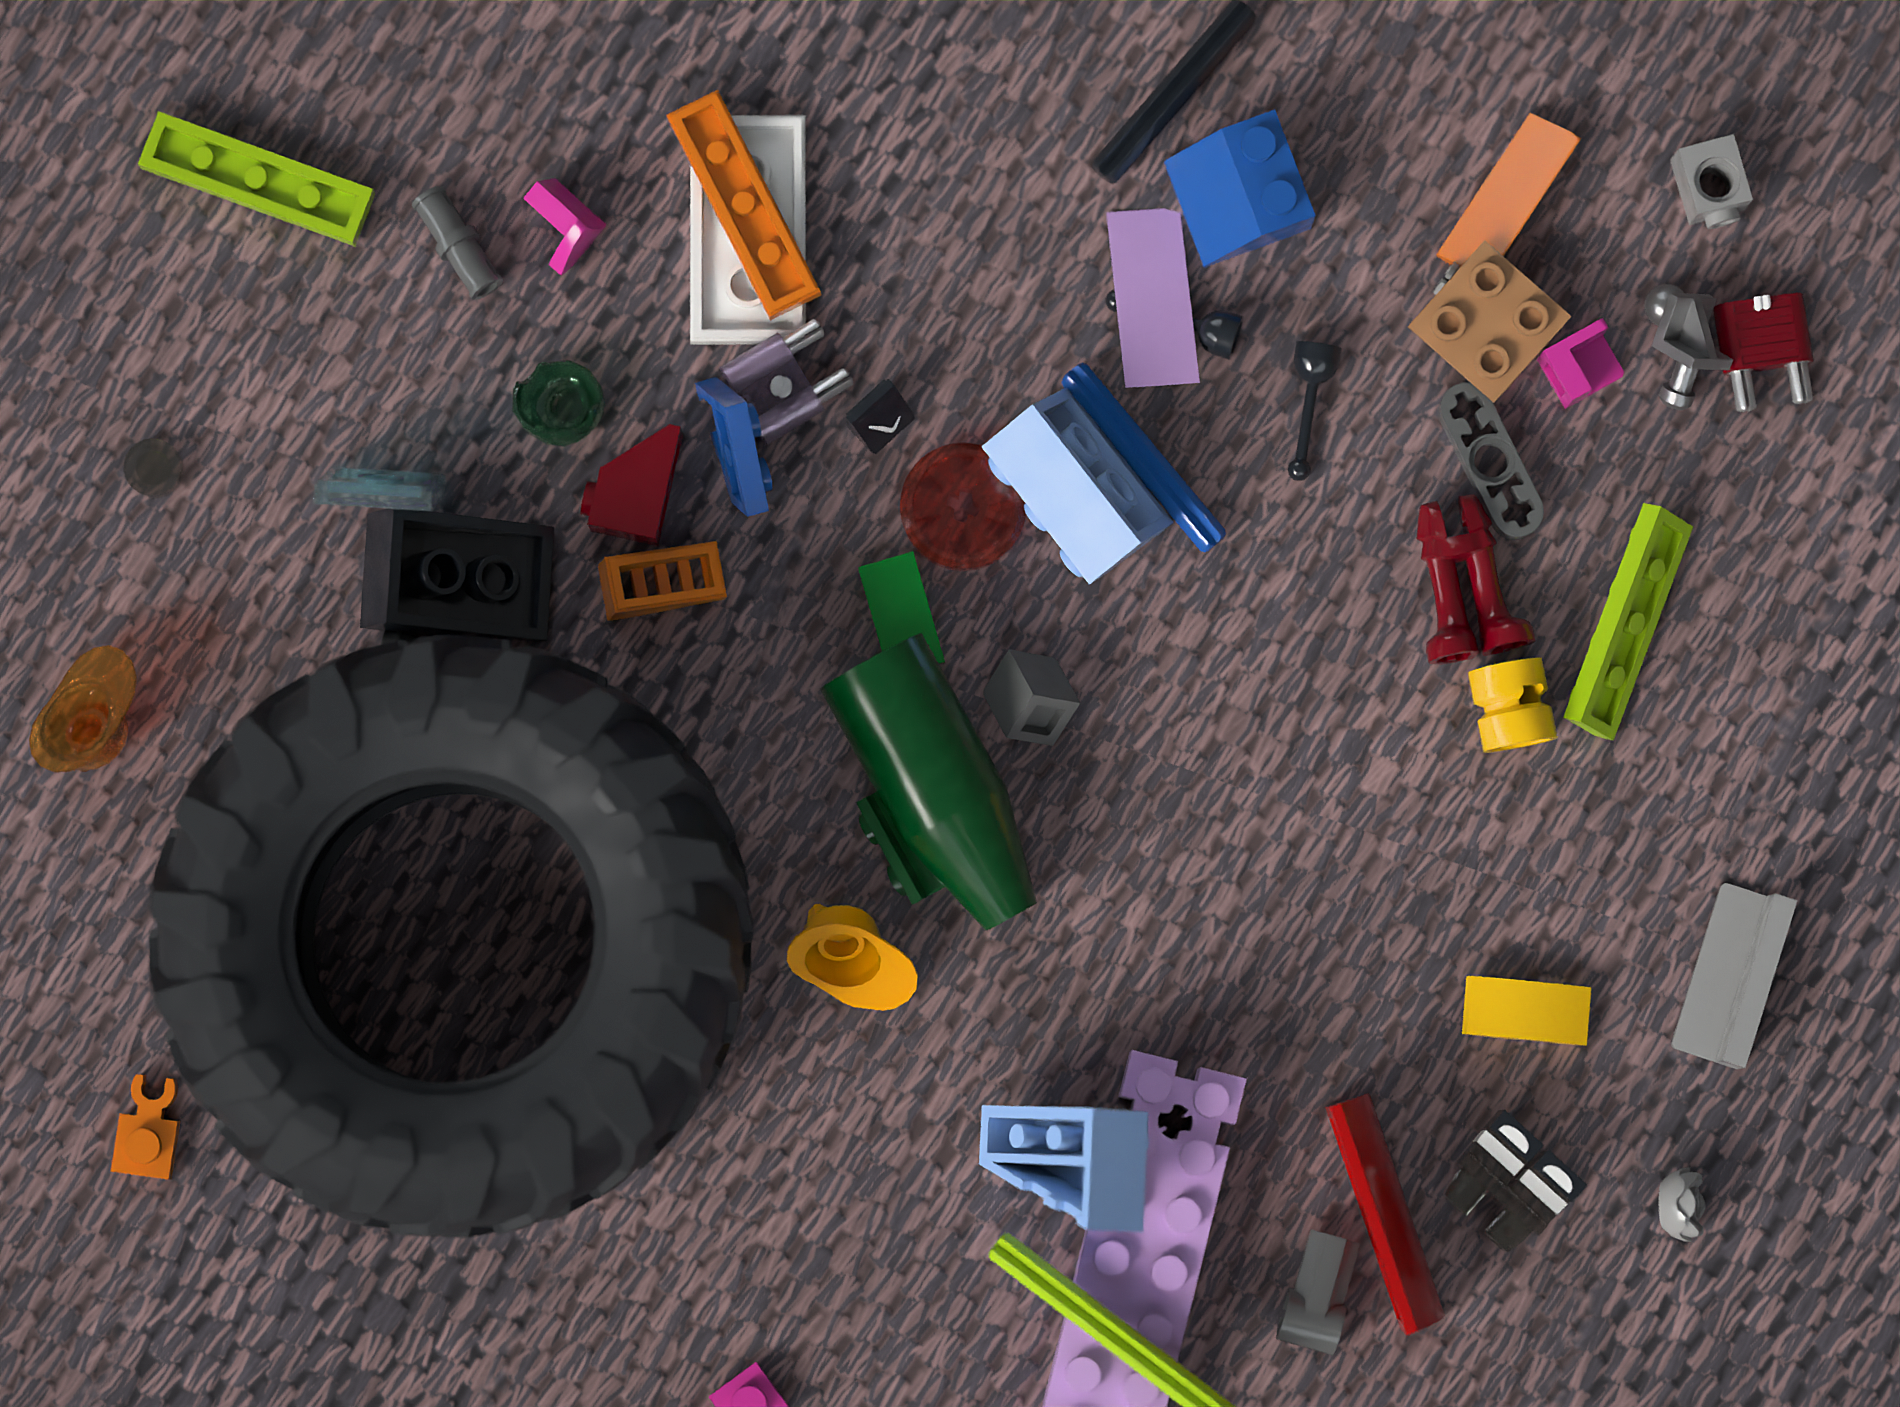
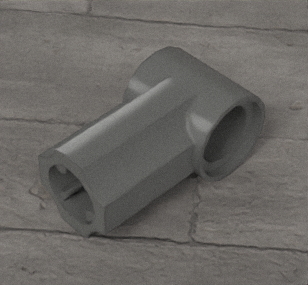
(1316, 1303)

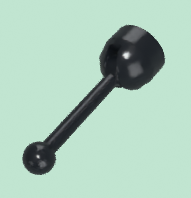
(1216, 331)
(1316, 365)

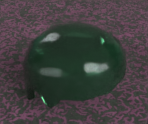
(577, 408)

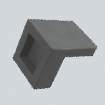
(1031, 697)

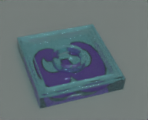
(380, 488)

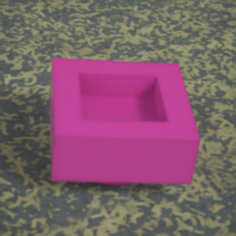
(748, 1389)

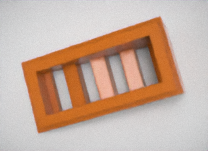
(642, 604)

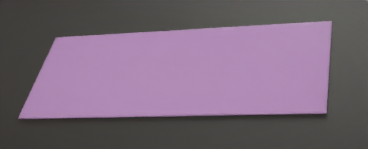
(1152, 298)

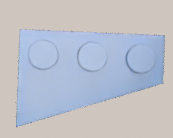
(1073, 1158)

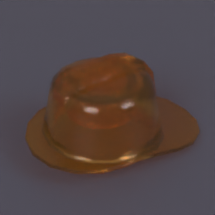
(86, 716)

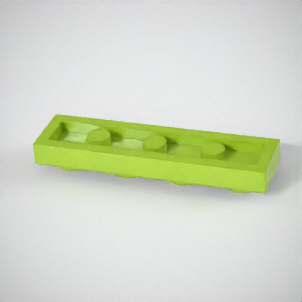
(256, 178)
(1628, 621)

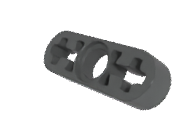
(1521, 493)

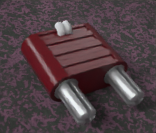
(1765, 336)

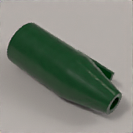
(937, 792)

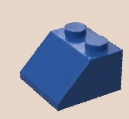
(1240, 189)

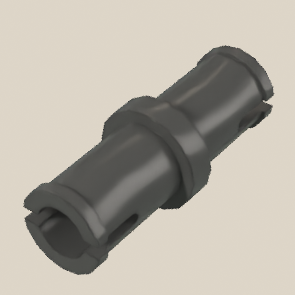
(457, 242)

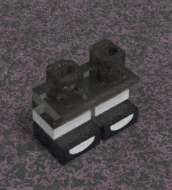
(1530, 1199)

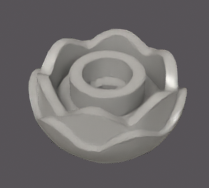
(1681, 1204)

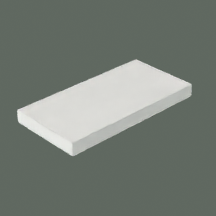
(721, 296)

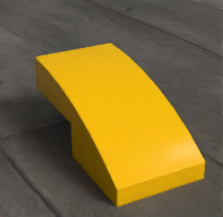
(1526, 1010)

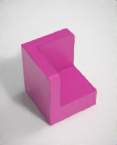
(1581, 364)

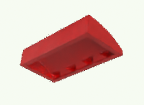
(1385, 1213)

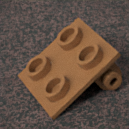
(1489, 321)

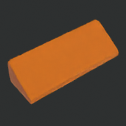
(1511, 190)

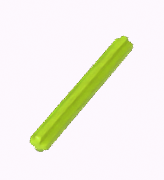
(1103, 1324)

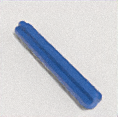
(1144, 458)

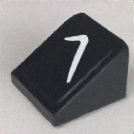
(879, 416)

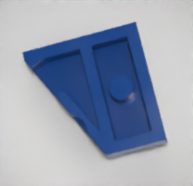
(735, 446)

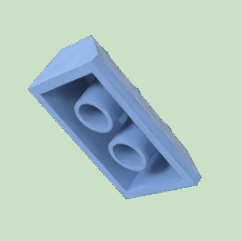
(1076, 485)

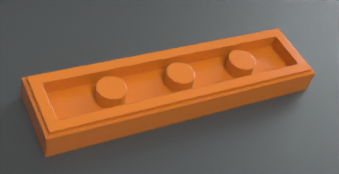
(743, 205)

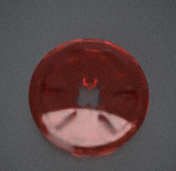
(931, 522)

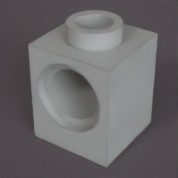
(1717, 158)

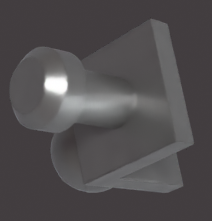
(1685, 337)

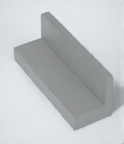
(1733, 975)

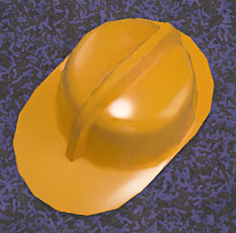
(850, 960)

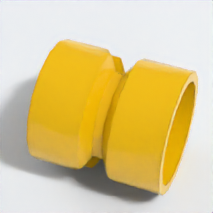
(1512, 705)

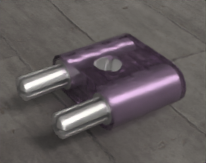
(778, 386)

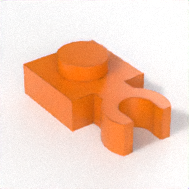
(146, 1140)

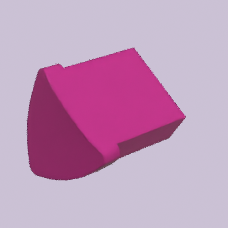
(569, 217)

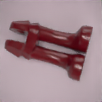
(1497, 628)

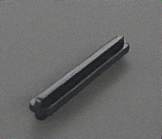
(1174, 91)

